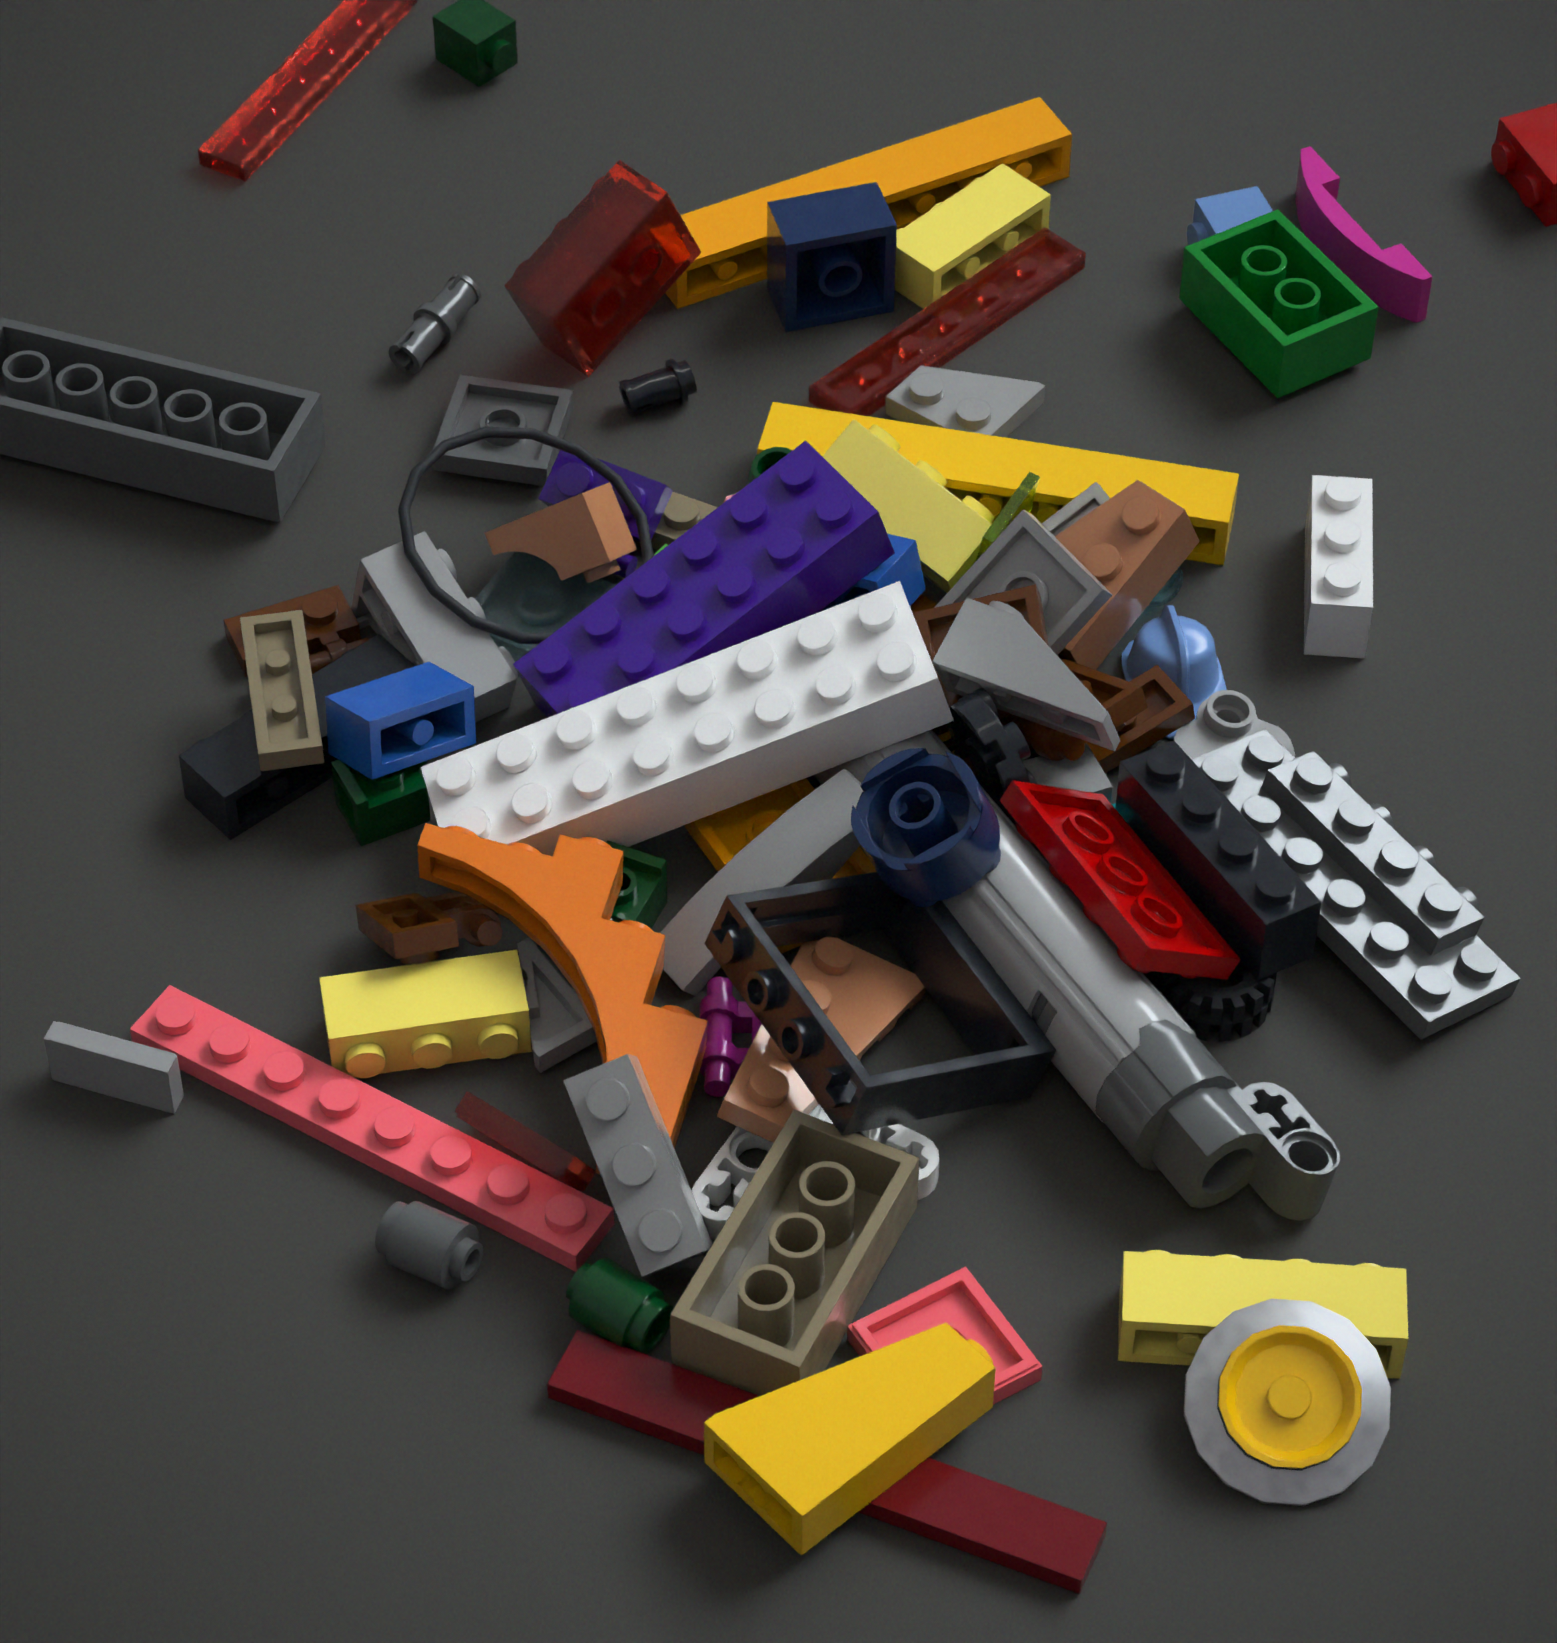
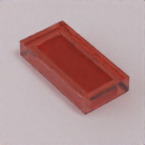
(524, 1142)

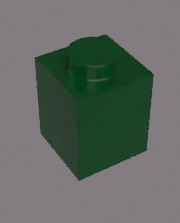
(475, 40)

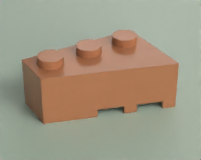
(1133, 551)

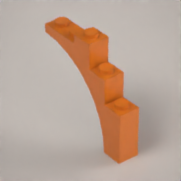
(612, 965)

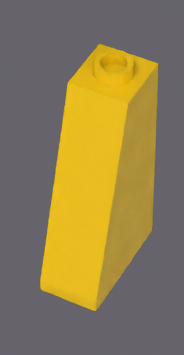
(850, 1432)

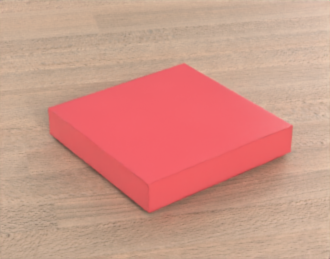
(969, 1311)

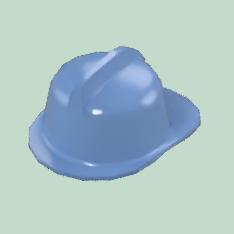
(1181, 650)

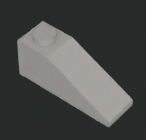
(1020, 672)

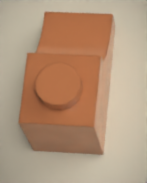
(572, 535)

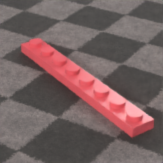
(376, 1129)

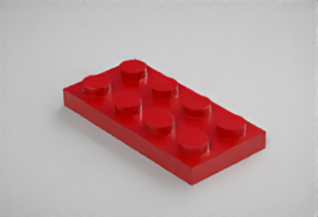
(1119, 881)

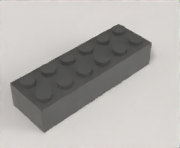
(156, 421)

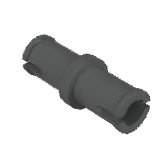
(434, 323)

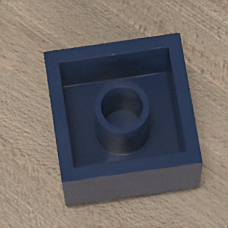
(831, 256)

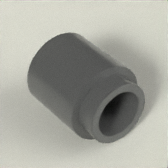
(429, 1244)

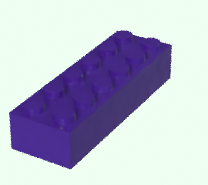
(741, 571)

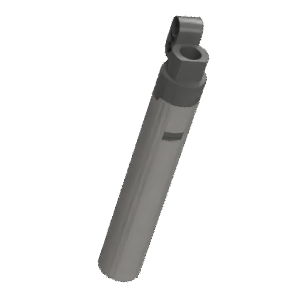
(1126, 1042)

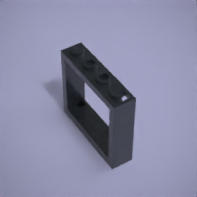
(939, 954)

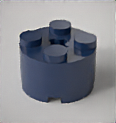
(926, 825)

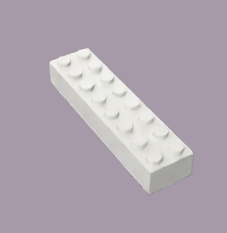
(702, 732)

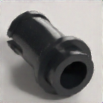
(658, 387)

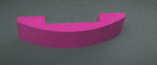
(1386, 276)

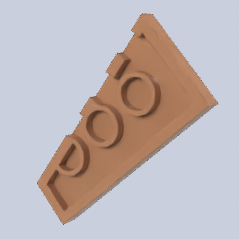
(861, 1000)

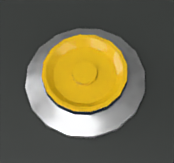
(1287, 1402)

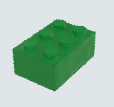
(1278, 303)

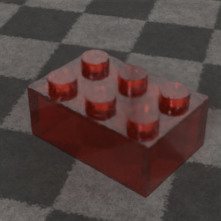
(603, 267)

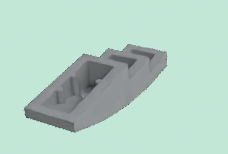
(797, 848)

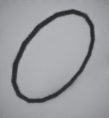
(507, 433)

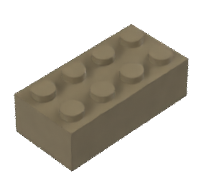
(795, 1258)

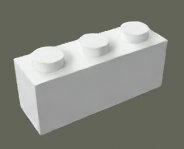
(1338, 567)

